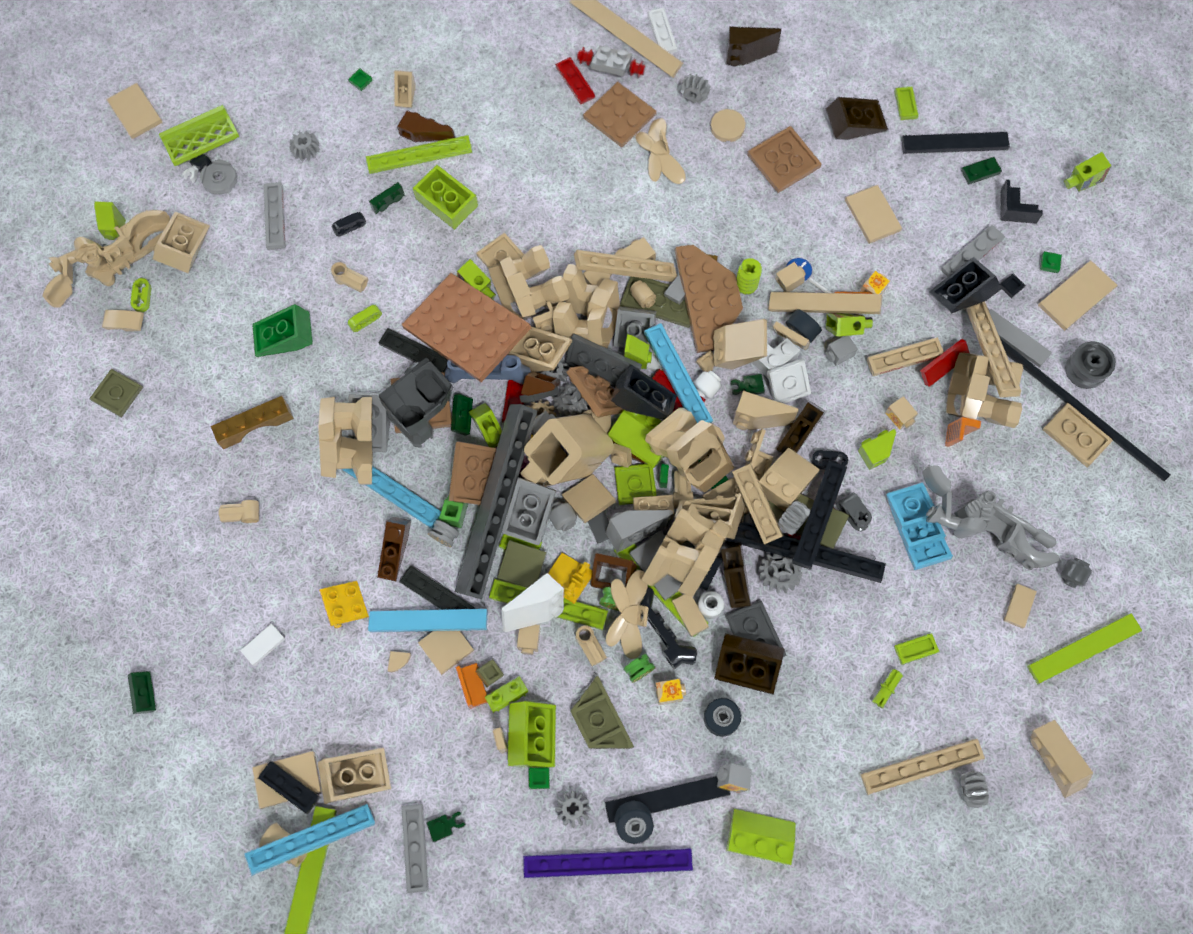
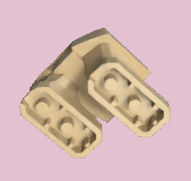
(511, 286)
(589, 301)
(972, 379)
(688, 442)
(345, 452)
(683, 562)

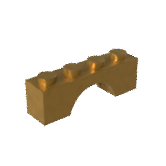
(267, 414)

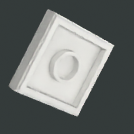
(789, 381)

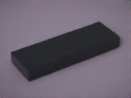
(289, 787)

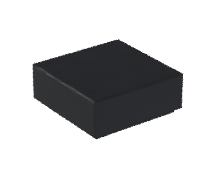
(1012, 285)

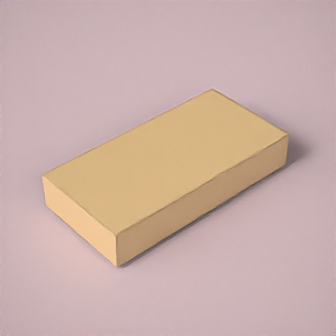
(1020, 606)
(690, 614)
(500, 740)

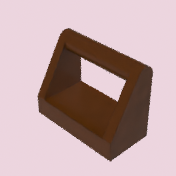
(539, 383)
(610, 562)

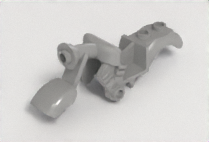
(987, 515)

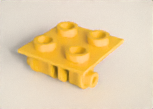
(571, 576)
(343, 603)

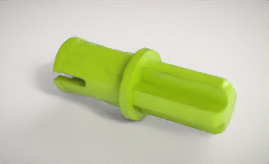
(887, 688)

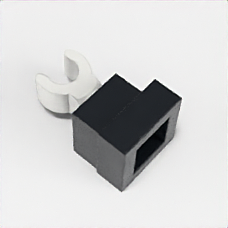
(197, 165)

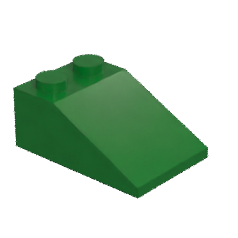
(282, 332)

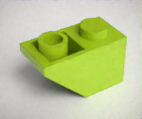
(878, 450)

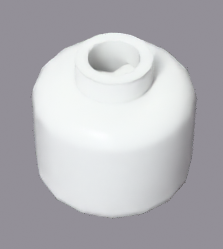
(707, 384)
(715, 600)

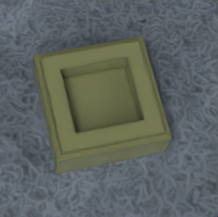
(489, 673)

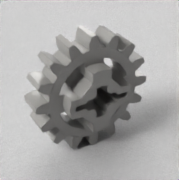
(569, 400)
(780, 581)

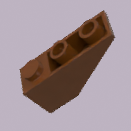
(422, 129)
(393, 547)

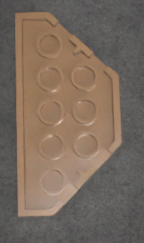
(709, 294)

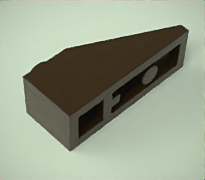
(802, 428)

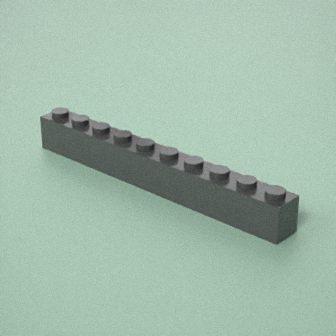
(495, 501)

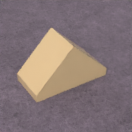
(404, 88)

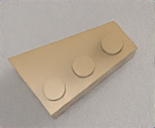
(726, 509)
(1061, 758)

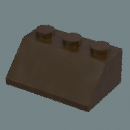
(749, 663)

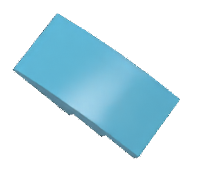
(922, 540)

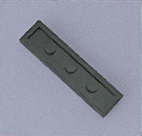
(411, 349)
(432, 591)

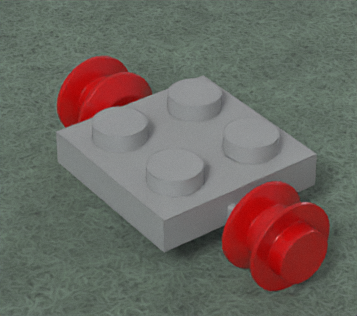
(611, 61)

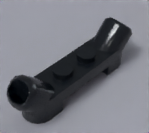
(675, 653)

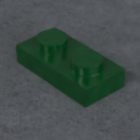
(981, 170)
(386, 198)
(460, 414)
(141, 692)

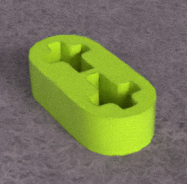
(136, 295)
(364, 318)

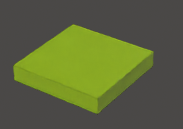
(634, 482)

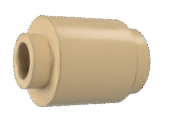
(643, 294)

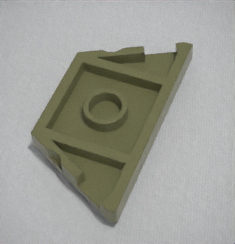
(599, 719)

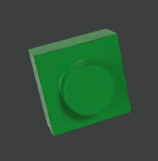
(1050, 262)

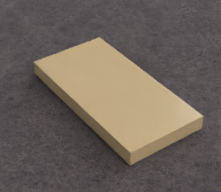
(1077, 295)

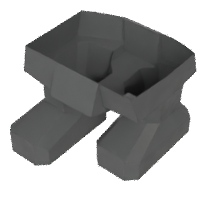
(416, 400)

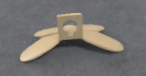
(660, 159)
(625, 625)

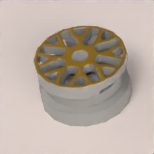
(443, 533)

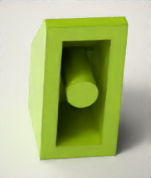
(107, 219)
(638, 351)
(487, 424)

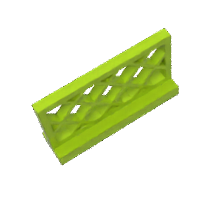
(191, 130)

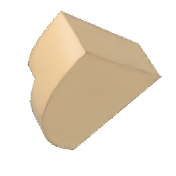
(706, 362)
(398, 660)

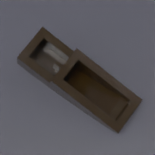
(736, 575)

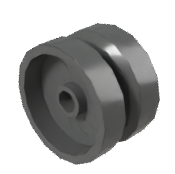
(1090, 365)

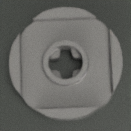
(217, 168)

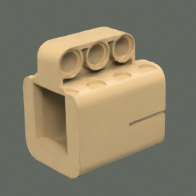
(579, 436)

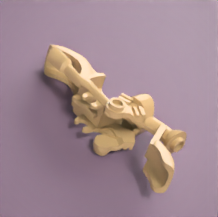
(106, 260)

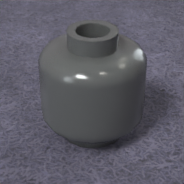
(1076, 573)

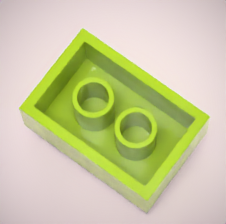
(445, 197)

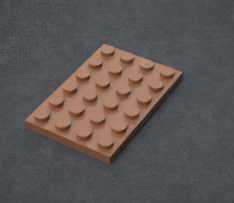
(466, 327)

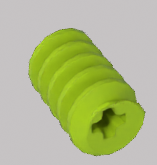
(749, 276)

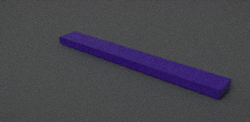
(608, 863)

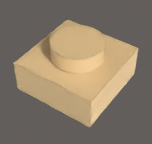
(621, 455)

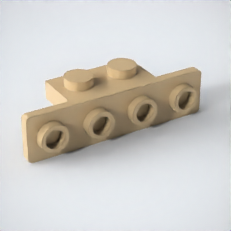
(760, 461)

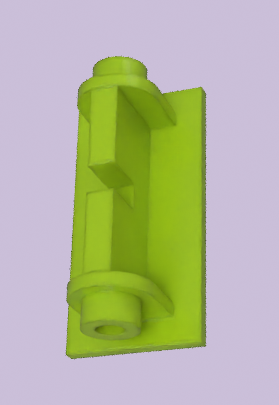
(509, 692)

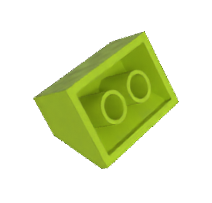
(631, 432)
(531, 734)
(762, 837)

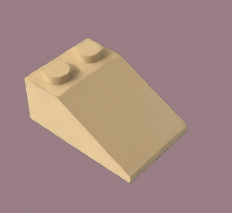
(180, 242)
(740, 344)
(541, 349)
(760, 413)
(787, 479)
(353, 775)

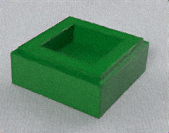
(360, 79)
(664, 476)
(539, 778)

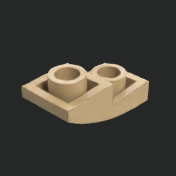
(122, 320)

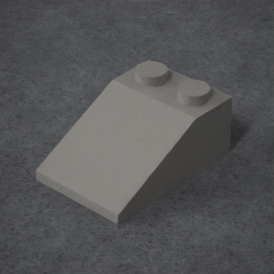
(380, 421)
(529, 511)
(635, 526)

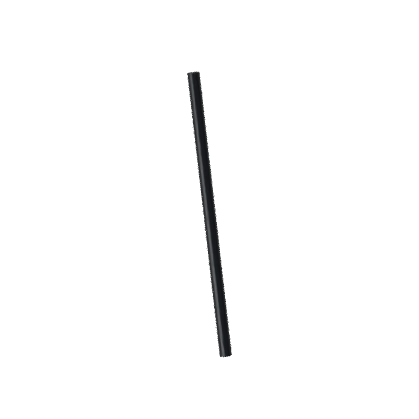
(1097, 421)

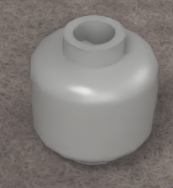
(563, 516)

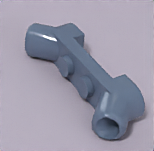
(508, 369)

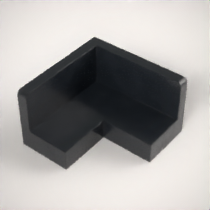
(1015, 211)

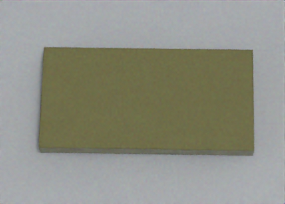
(666, 308)
(834, 527)

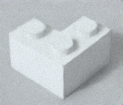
(783, 354)

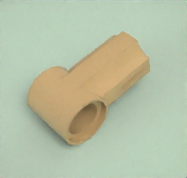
(349, 277)
(682, 490)
(245, 512)
(591, 647)

